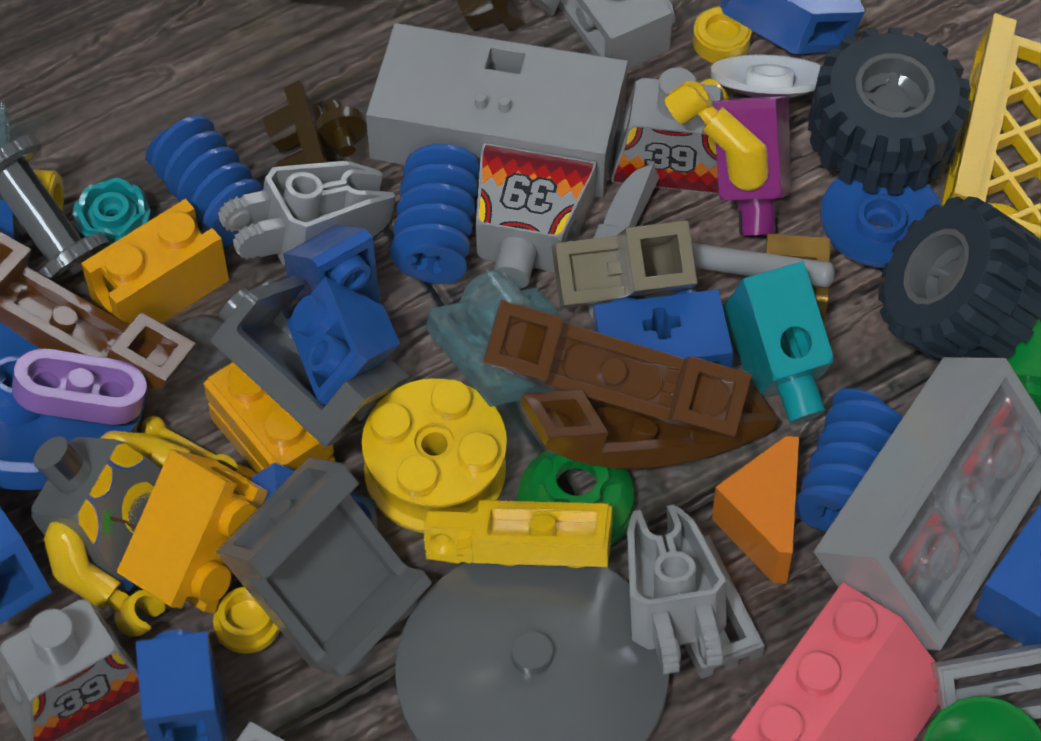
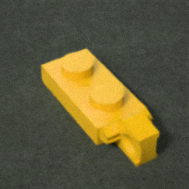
(522, 534)

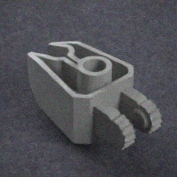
(304, 203)
(675, 590)

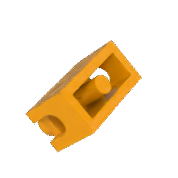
(157, 267)
(183, 525)

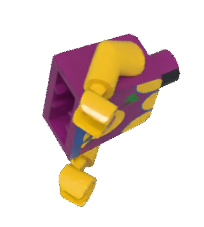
(750, 148)

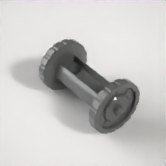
(41, 214)

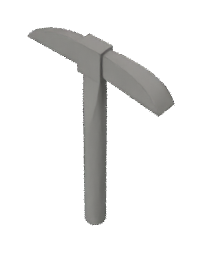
(630, 203)

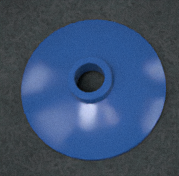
(851, 217)

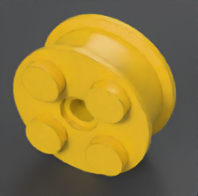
(432, 451)

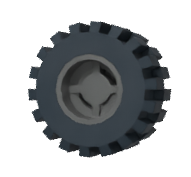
(888, 110)
(963, 282)

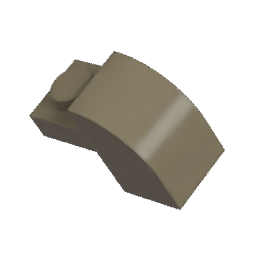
(633, 264)

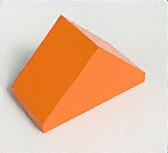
(759, 508)

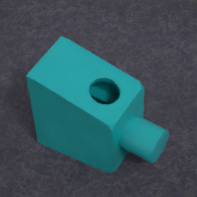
(781, 338)

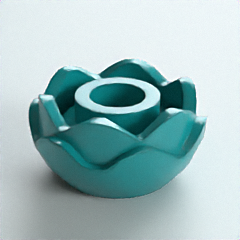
(109, 198)

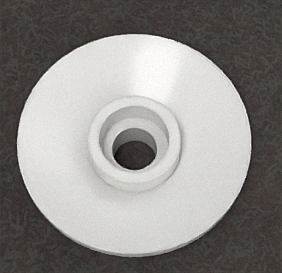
(766, 75)

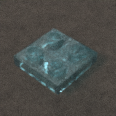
(465, 331)

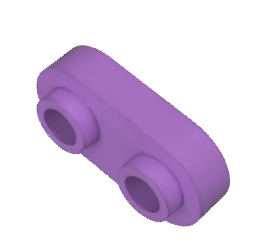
(78, 386)

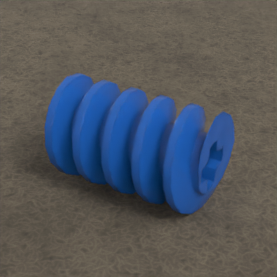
(201, 170)
(435, 213)
(845, 450)

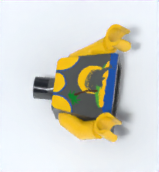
(92, 511)

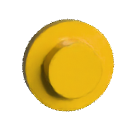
(242, 623)

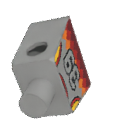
(651, 135)
(528, 206)
(64, 672)

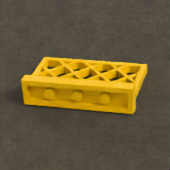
(976, 155)

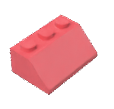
(848, 680)

